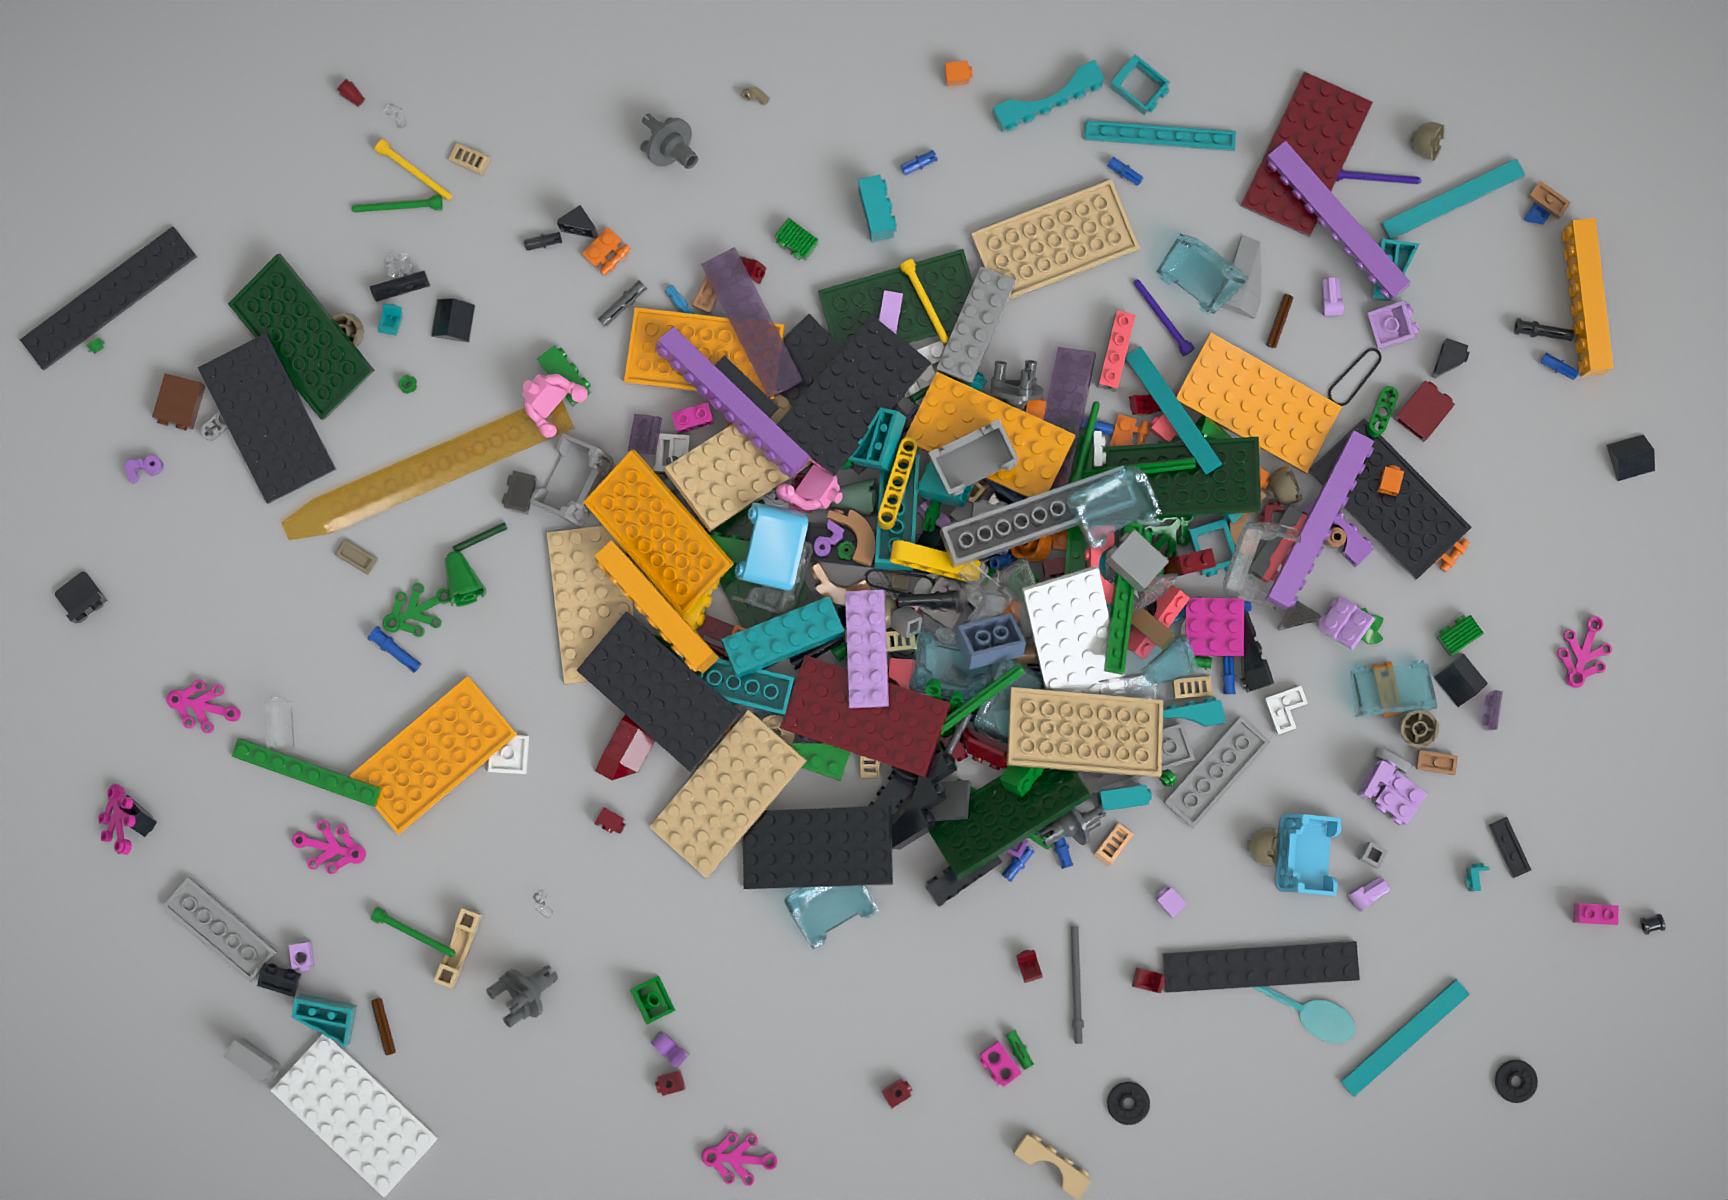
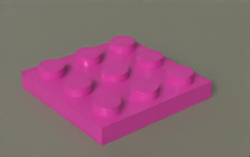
(1215, 626)

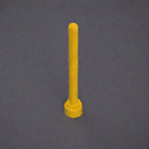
(383, 147)
(909, 269)

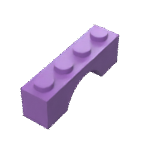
(1355, 547)

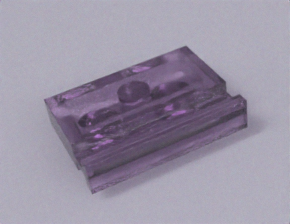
(645, 434)
(1493, 703)

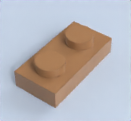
(1549, 199)
(706, 297)
(1436, 762)

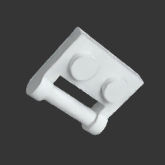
(678, 447)

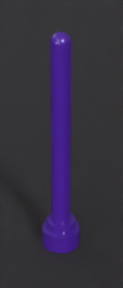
(1378, 177)
(1184, 346)

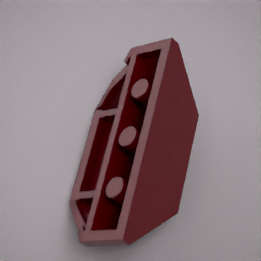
(985, 749)
(625, 751)

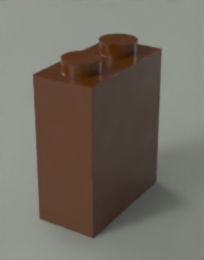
(178, 402)

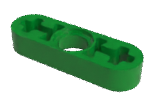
(1375, 416)

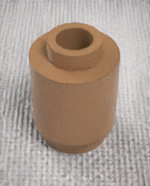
(1332, 543)
(1029, 655)

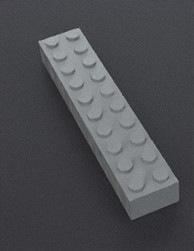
(1013, 523)

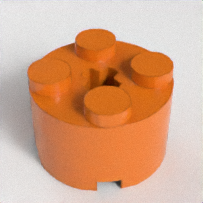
(1035, 550)

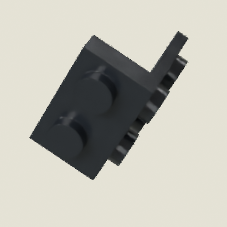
(80, 597)

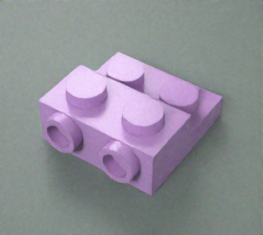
(1393, 324)
(1345, 622)
(1380, 775)
(1400, 799)

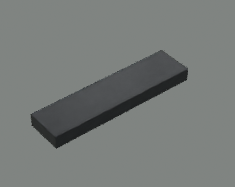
(747, 386)

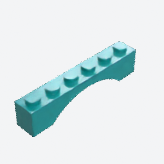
(1014, 112)
(1205, 714)

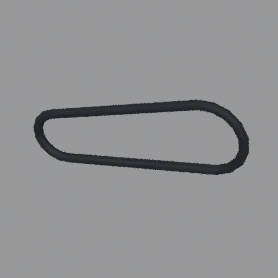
(1355, 392)
(894, 572)

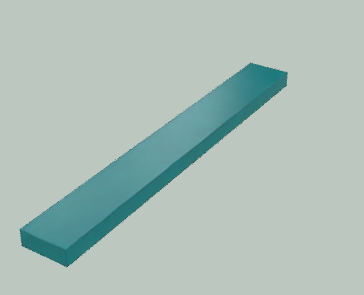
(1160, 135)
(1453, 199)
(1173, 410)
(1405, 1038)

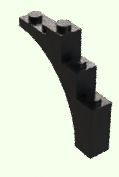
(929, 792)

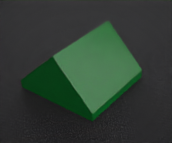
(652, 1000)

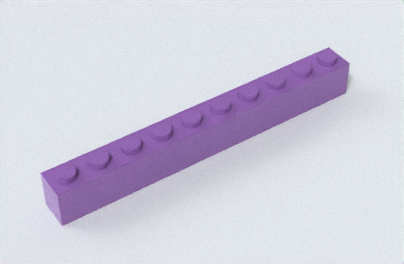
(1338, 220)
(731, 402)
(1319, 520)

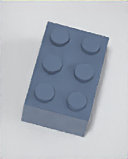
(990, 641)

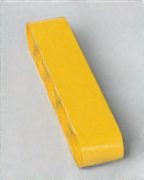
(897, 474)
(925, 559)

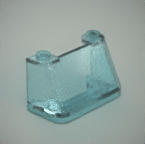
(1201, 273)
(1113, 504)
(1172, 662)
(948, 667)
(1392, 689)
(994, 714)
(825, 908)

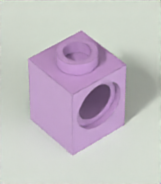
(1170, 901)
(295, 950)

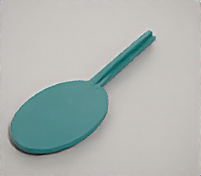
(1319, 1017)

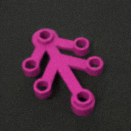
(1583, 655)
(199, 705)
(116, 795)
(331, 848)
(736, 1158)

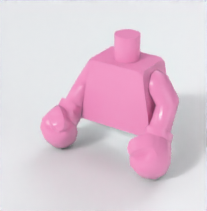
(545, 394)
(815, 490)

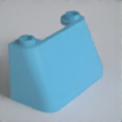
(773, 546)
(1305, 854)

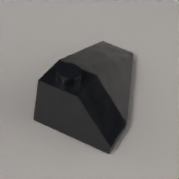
(1254, 669)

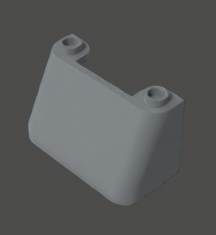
(973, 457)
(573, 480)

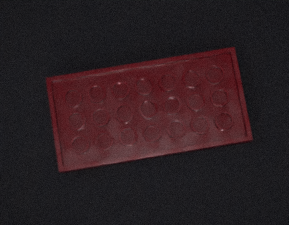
(1321, 129)
(893, 735)

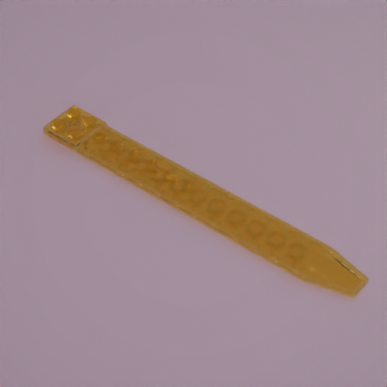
(421, 473)

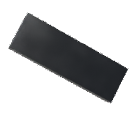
(400, 286)
(1509, 847)

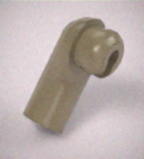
(753, 94)

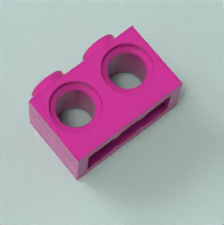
(692, 418)
(1596, 914)
(1003, 1061)

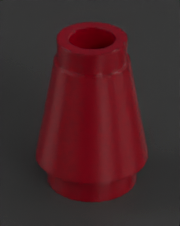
(350, 92)

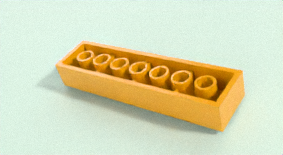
(1587, 297)
(659, 610)

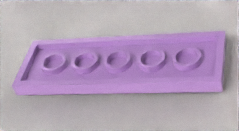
(867, 649)

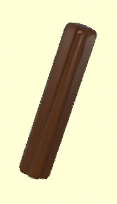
(1279, 321)
(383, 1026)

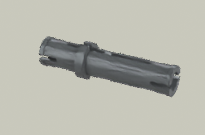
(620, 305)

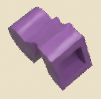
(151, 465)
(823, 544)
(669, 1049)

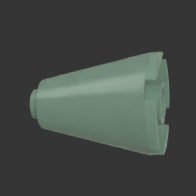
(859, 497)

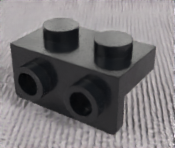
(279, 979)

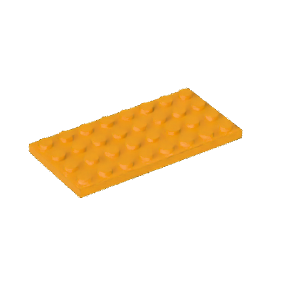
(709, 334)
(1258, 402)
(957, 410)
(658, 532)
(435, 754)

